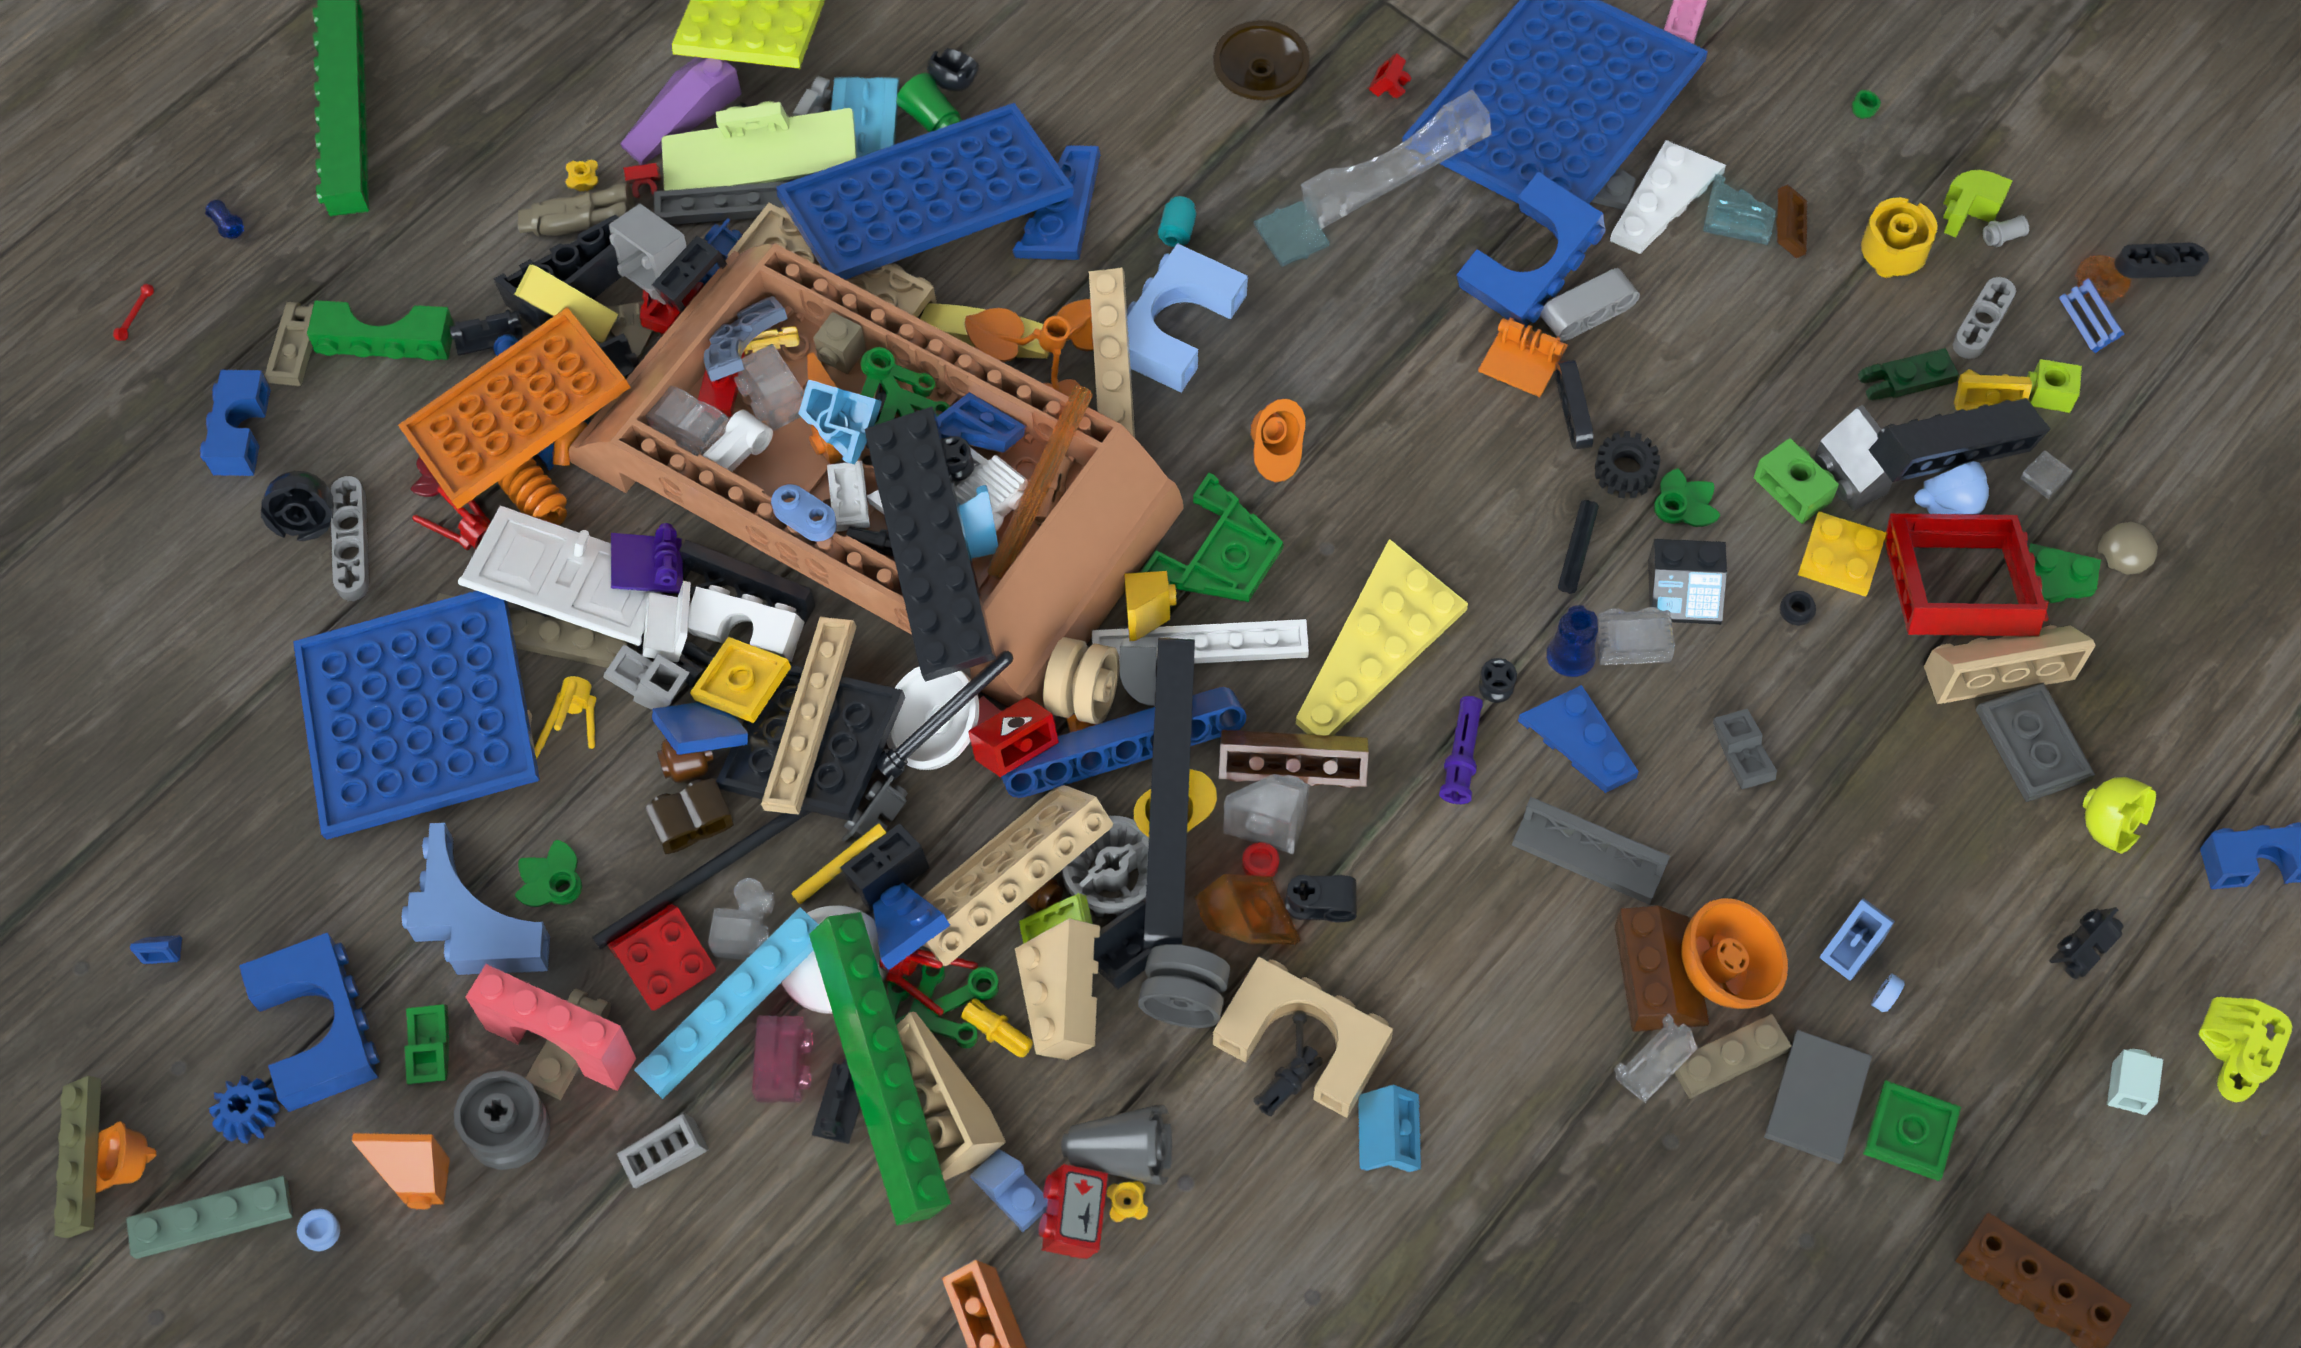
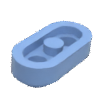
(801, 510)

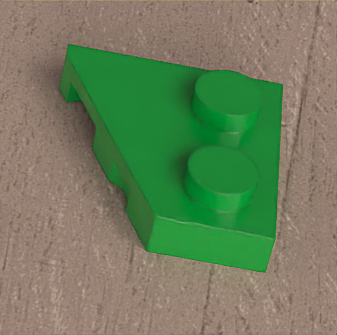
(2065, 573)

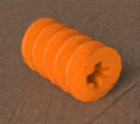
(535, 493)

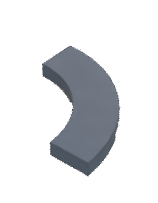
(731, 339)

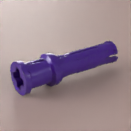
(1461, 765)

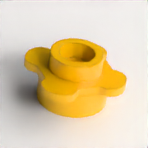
(582, 175)
(1119, 1193)

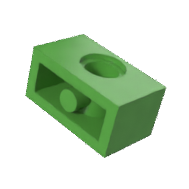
(1803, 498)

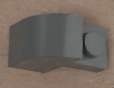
(1138, 672)

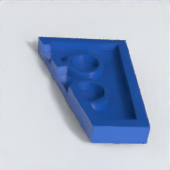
(904, 923)

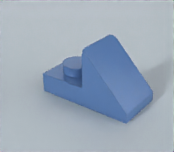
(1010, 1189)

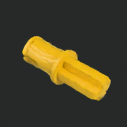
(996, 1028)

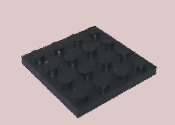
(848, 751)

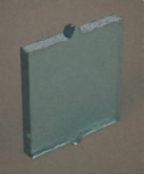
(1291, 233)

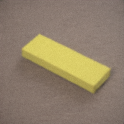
(554, 296)

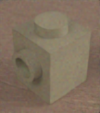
(839, 343)

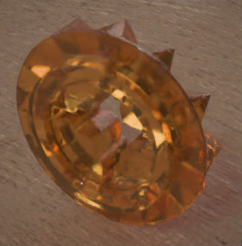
(2104, 267)

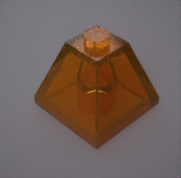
(1247, 910)

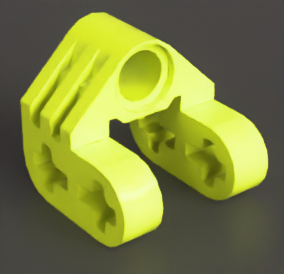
(2237, 1035)

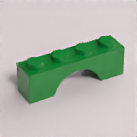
(420, 334)

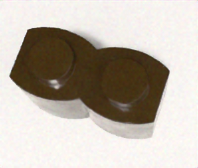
(689, 815)

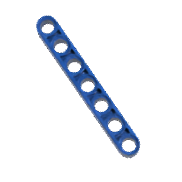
(1119, 744)

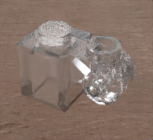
(741, 931)

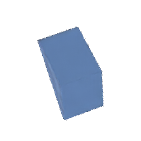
(1857, 939)

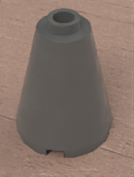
(1123, 1145)

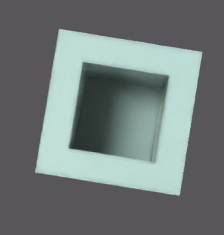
(2135, 1081)

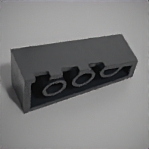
(583, 264)

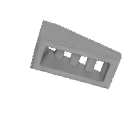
(668, 1162)

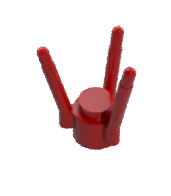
(471, 526)
(907, 967)

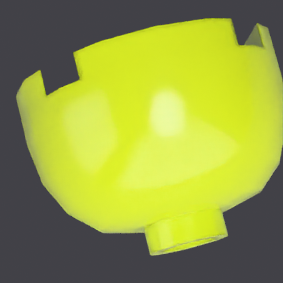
(2117, 810)

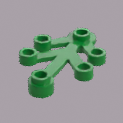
(897, 398)
(947, 1003)

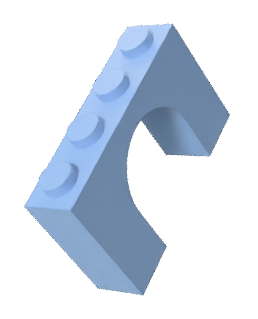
(1180, 278)

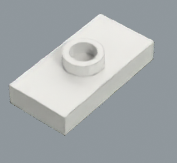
(848, 495)

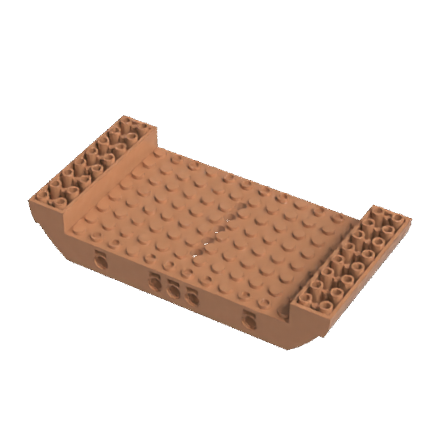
(1065, 569)

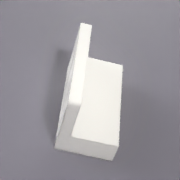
(666, 624)

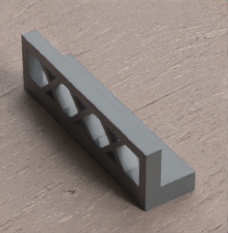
(1590, 850)

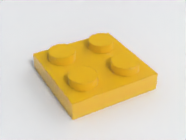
(1842, 554)
(740, 679)

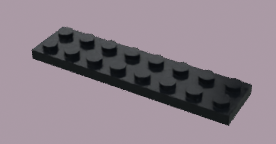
(929, 545)

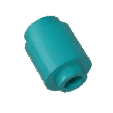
(1177, 221)

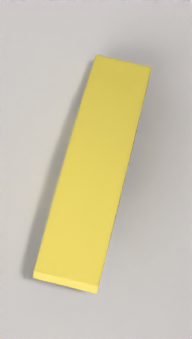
(952, 321)

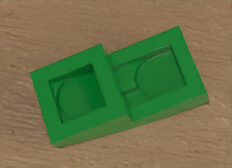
(427, 1044)

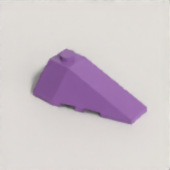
(682, 104)

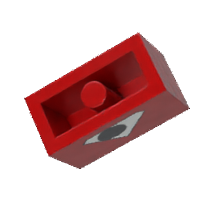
(1013, 736)

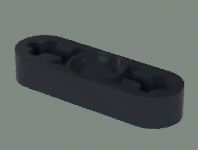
(2140, 260)
(1574, 404)

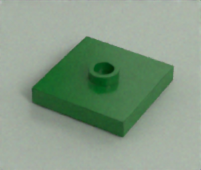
(1912, 1130)

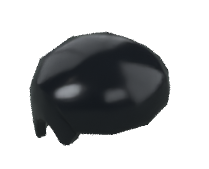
(952, 70)

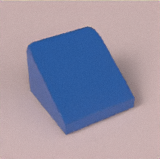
(157, 949)

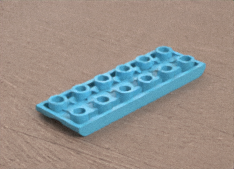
(873, 109)

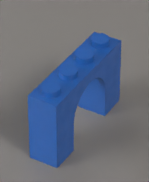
(1524, 293)
(343, 1055)

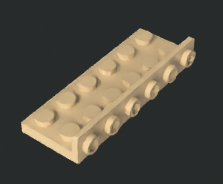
(885, 282)
(1014, 867)

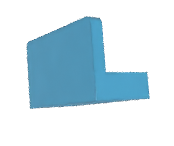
(1389, 1129)

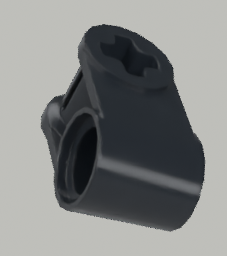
(1325, 898)

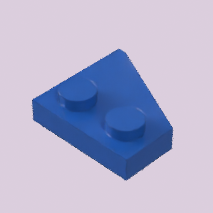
(980, 424)

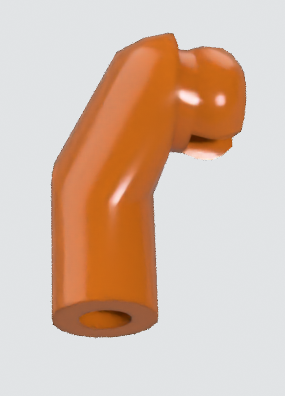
(562, 445)

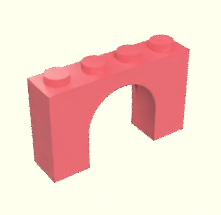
(513, 1007)

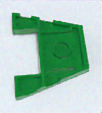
(1232, 556)

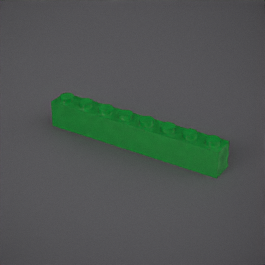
(341, 107)
(879, 1069)

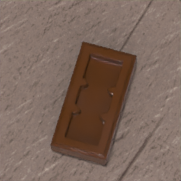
(1792, 221)

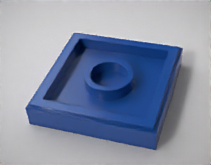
(698, 728)

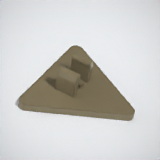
(629, 323)

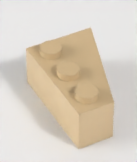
(1058, 988)

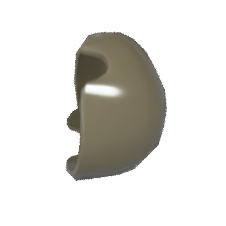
(2128, 548)

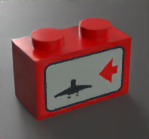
(1073, 1211)

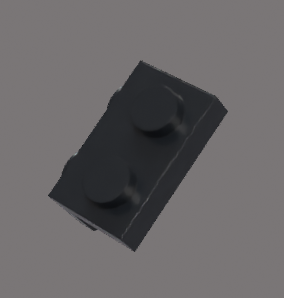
(1121, 947)

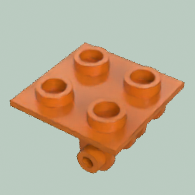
(1522, 357)

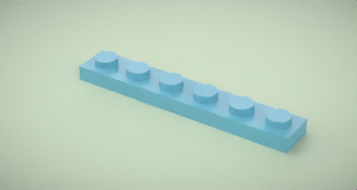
(728, 1004)

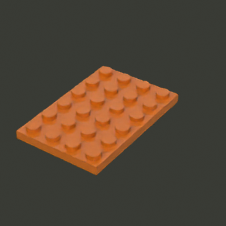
(513, 407)

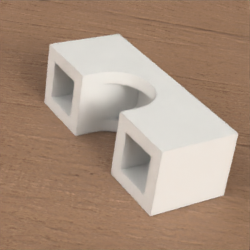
(716, 613)

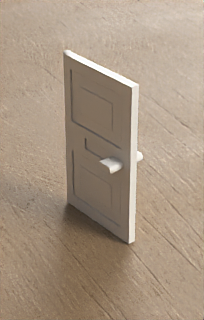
(555, 574)

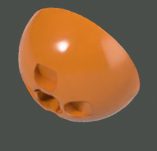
(1734, 955)

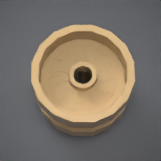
(1081, 680)

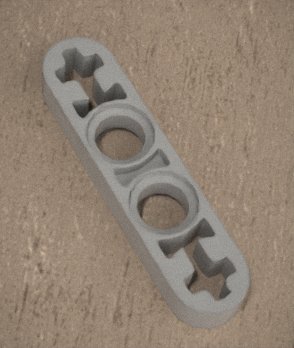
(349, 538)

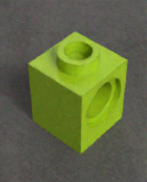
(2055, 385)

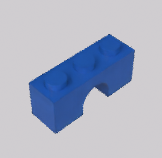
(235, 398)
(2233, 856)

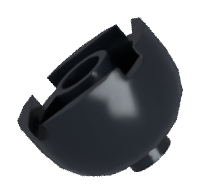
(297, 505)

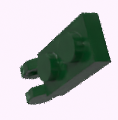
(1909, 374)

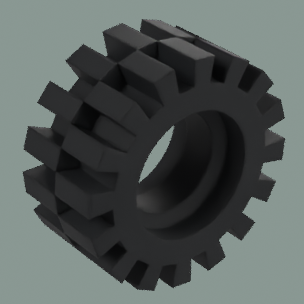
(1630, 448)

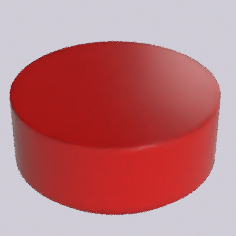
(1261, 860)

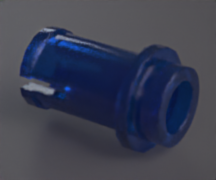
(228, 225)

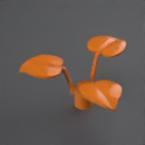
(1000, 332)

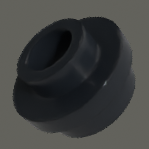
(1801, 600)

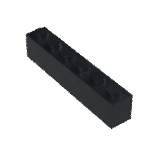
(1958, 438)

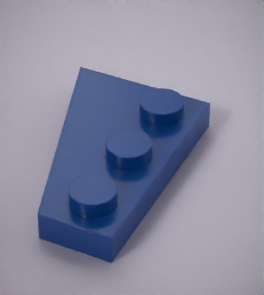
(1583, 736)

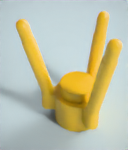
(571, 699)

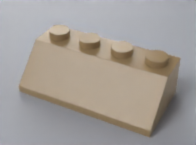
(2007, 663)

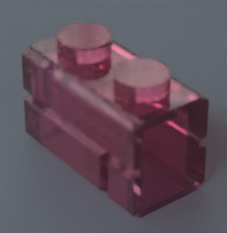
(780, 1059)

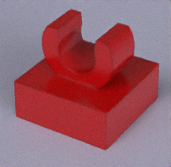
(1388, 77)
(642, 175)

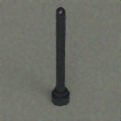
(893, 760)

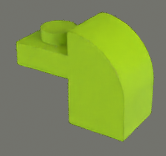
(1976, 194)

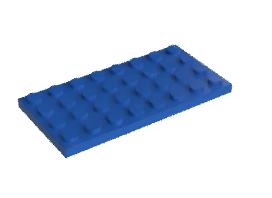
(924, 192)

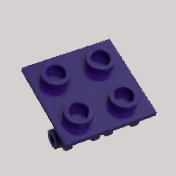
(647, 561)

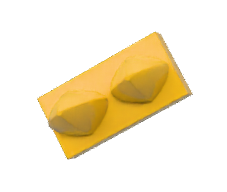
(1978, 389)

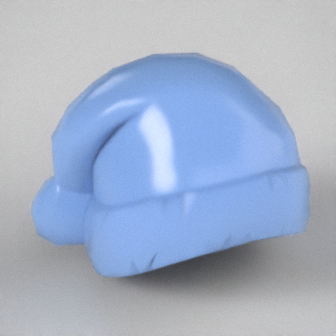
(1955, 491)

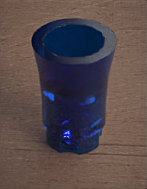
(1573, 646)

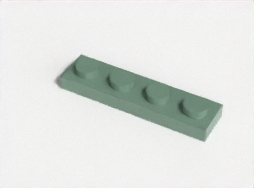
(209, 1217)

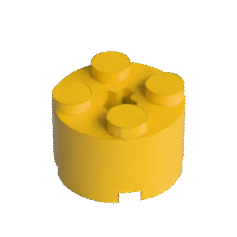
(1898, 237)

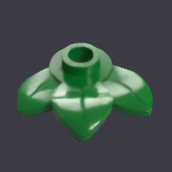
(1688, 499)
(545, 876)

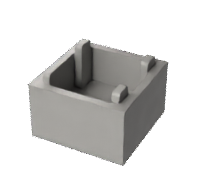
(645, 247)

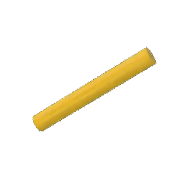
(833, 868)

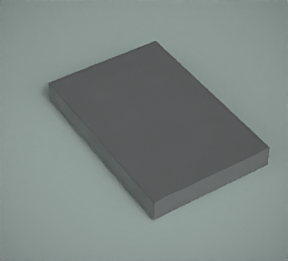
(2035, 742)
(1818, 1097)

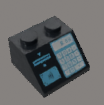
(1688, 579)

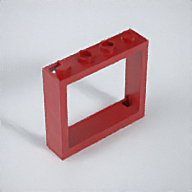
(1965, 531)

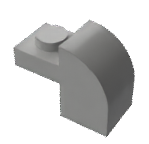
(649, 682)

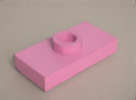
(1685, 18)

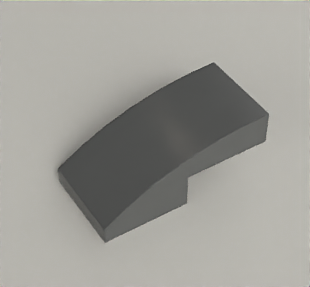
(1744, 749)

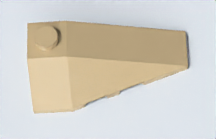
(955, 1114)

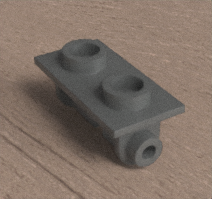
(882, 801)

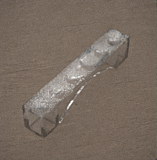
(1349, 188)

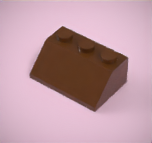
(1654, 969)

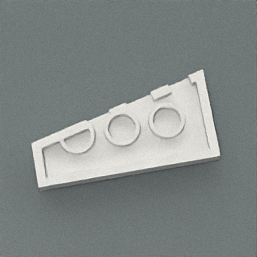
(1664, 194)

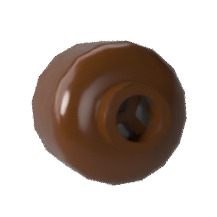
(684, 766)

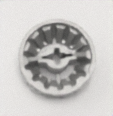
(1119, 848)

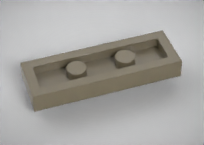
(1732, 1056)

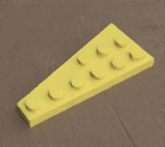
(1387, 629)

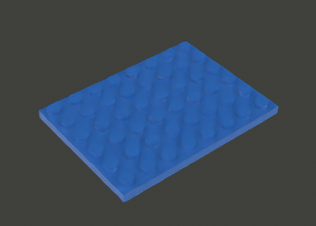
(1565, 94)

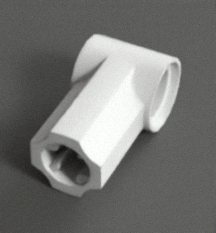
(743, 436)

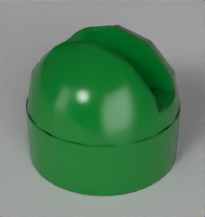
(1865, 104)

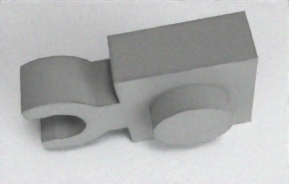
(814, 99)

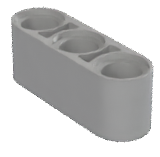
(1590, 304)

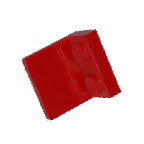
(662, 957)

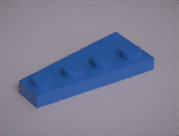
(1060, 227)

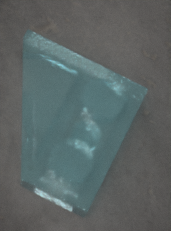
(1737, 214)

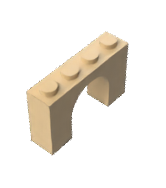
(1274, 993)

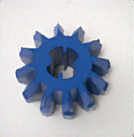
(242, 1125)

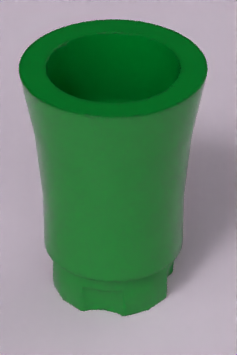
(926, 103)

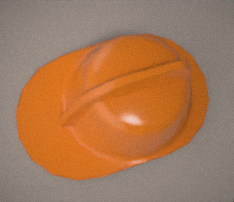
(1278, 439)
(121, 1156)

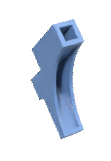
(470, 929)

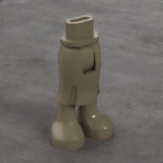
(576, 213)

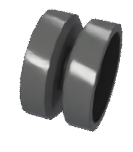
(1184, 986)
(502, 1120)

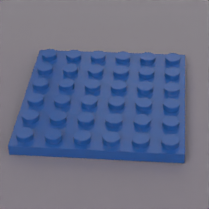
(414, 712)

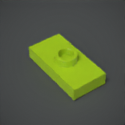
(1074, 907)

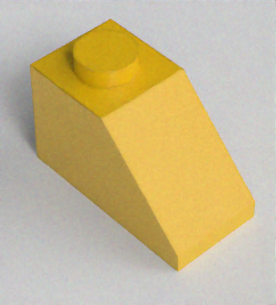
(1147, 602)

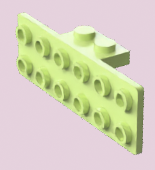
(758, 147)

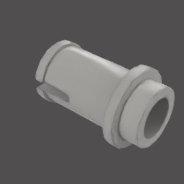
(1998, 232)

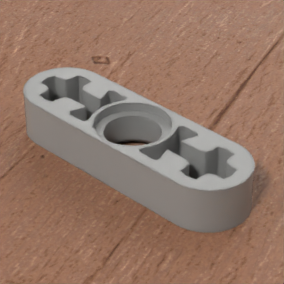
(1984, 330)

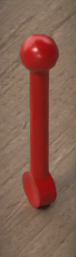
(121, 333)

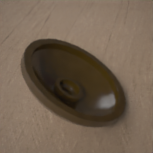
(1261, 60)

